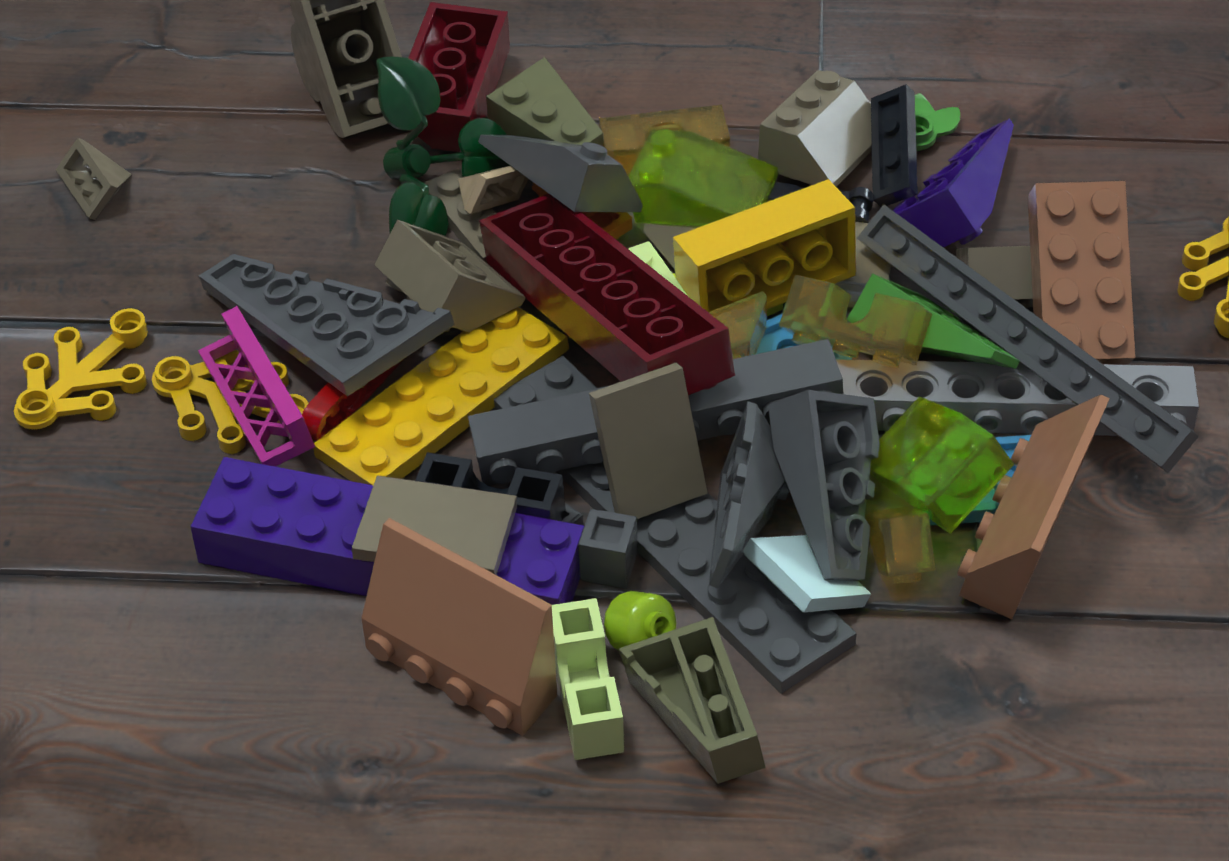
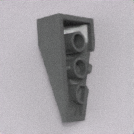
(572, 173)
(826, 459)
(747, 492)

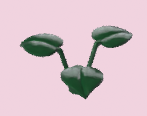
(405, 98)

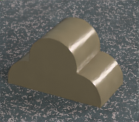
(337, 58)

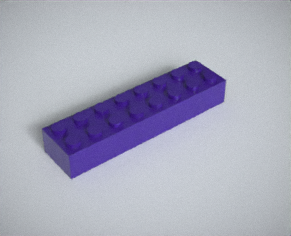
(306, 523)

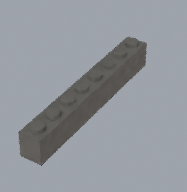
(563, 431)

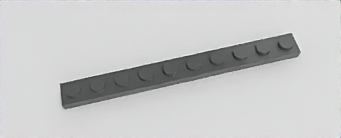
(1028, 338)

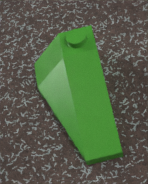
(944, 334)

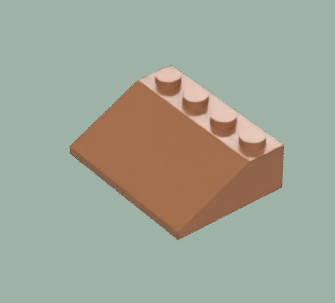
(1028, 508)
(460, 629)

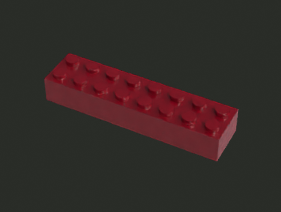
(605, 294)

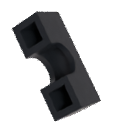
(536, 491)

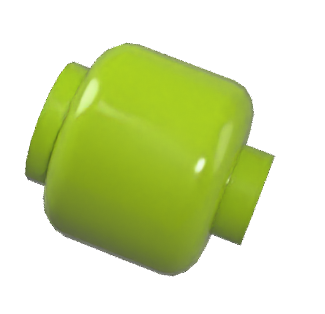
(637, 617)

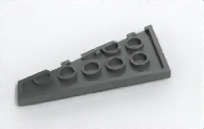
(329, 326)

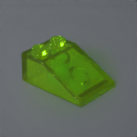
(696, 179)
(939, 462)

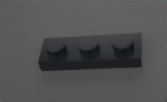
(894, 146)

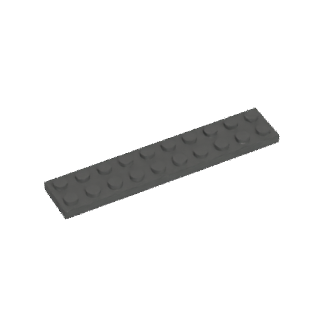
(679, 545)

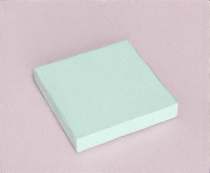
(796, 573)

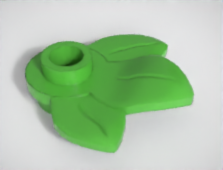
(932, 123)

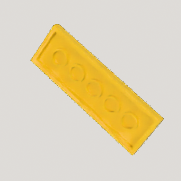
(437, 396)

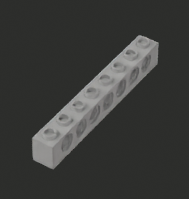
(1001, 396)

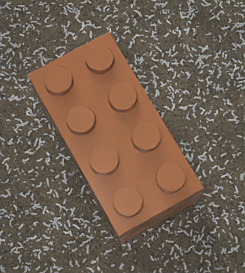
(1083, 265)

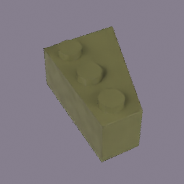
(542, 108)
(697, 697)

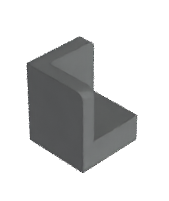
(608, 548)

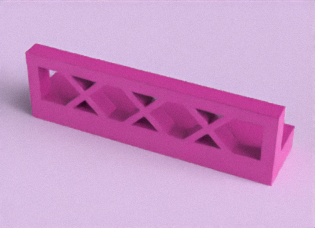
(266, 382)

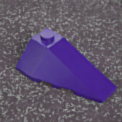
(963, 192)

